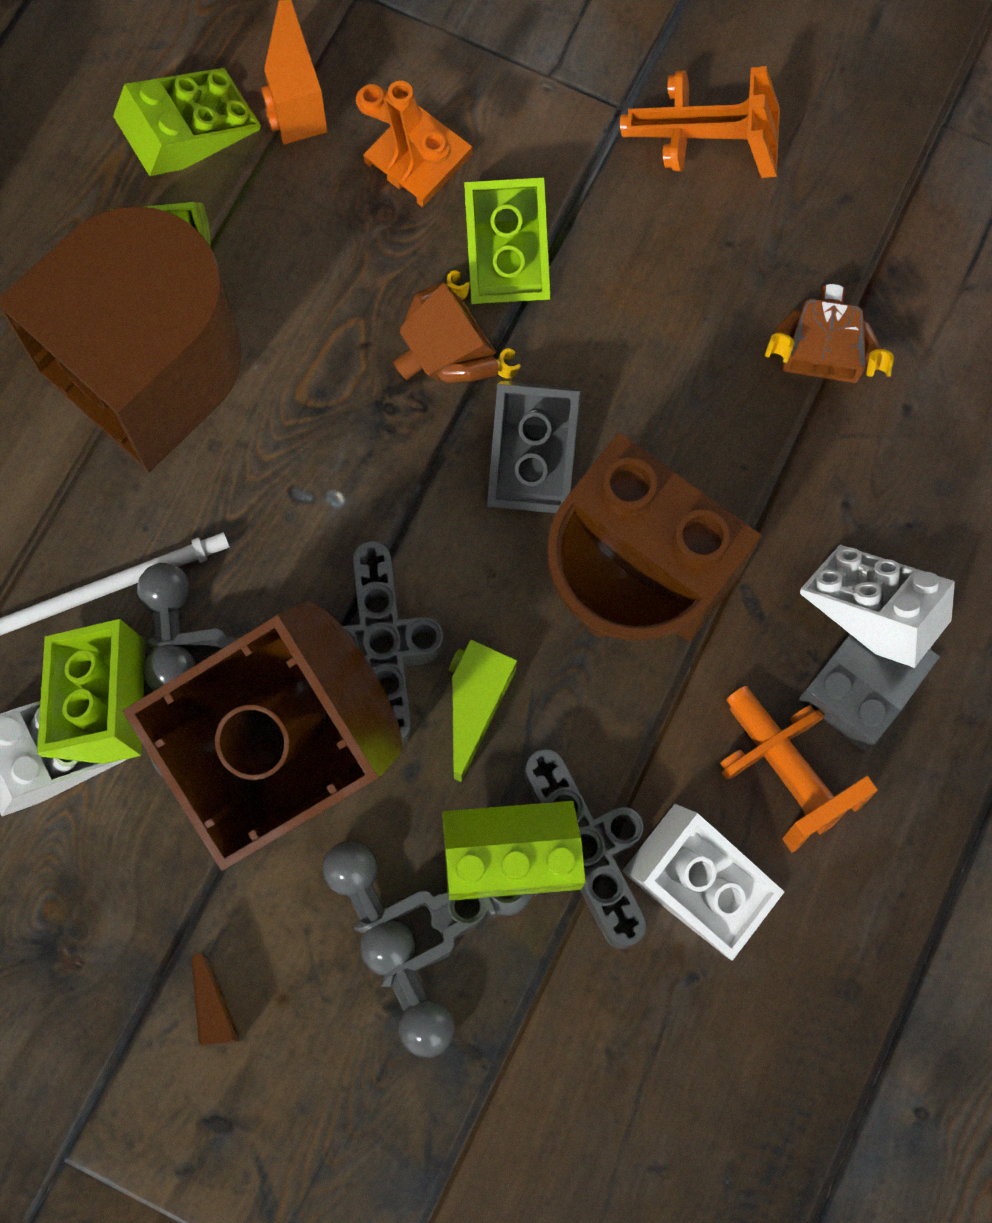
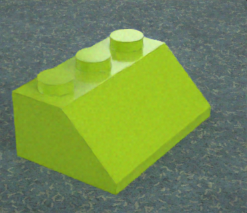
(85, 688)
(513, 850)

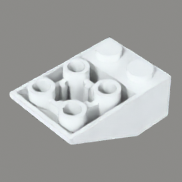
(882, 603)
(25, 774)

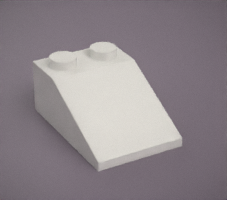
(703, 880)

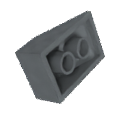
(533, 446)
(864, 691)

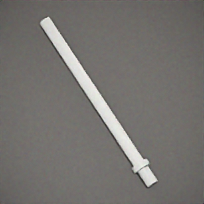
(196, 551)

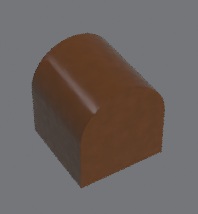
(131, 327)
(269, 731)

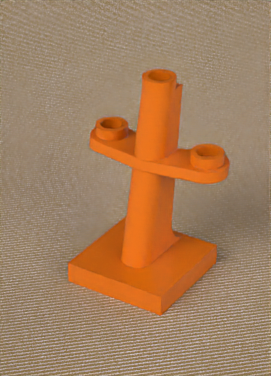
(751, 120)
(416, 147)
(816, 800)

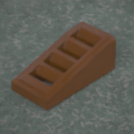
(212, 1012)

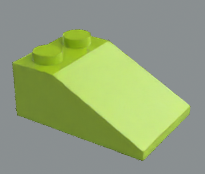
(507, 240)

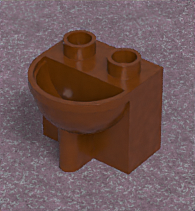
(643, 549)

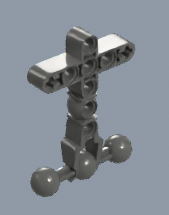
(166, 589)
(390, 946)

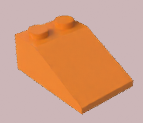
(292, 88)

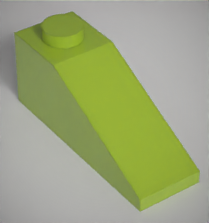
(478, 688)

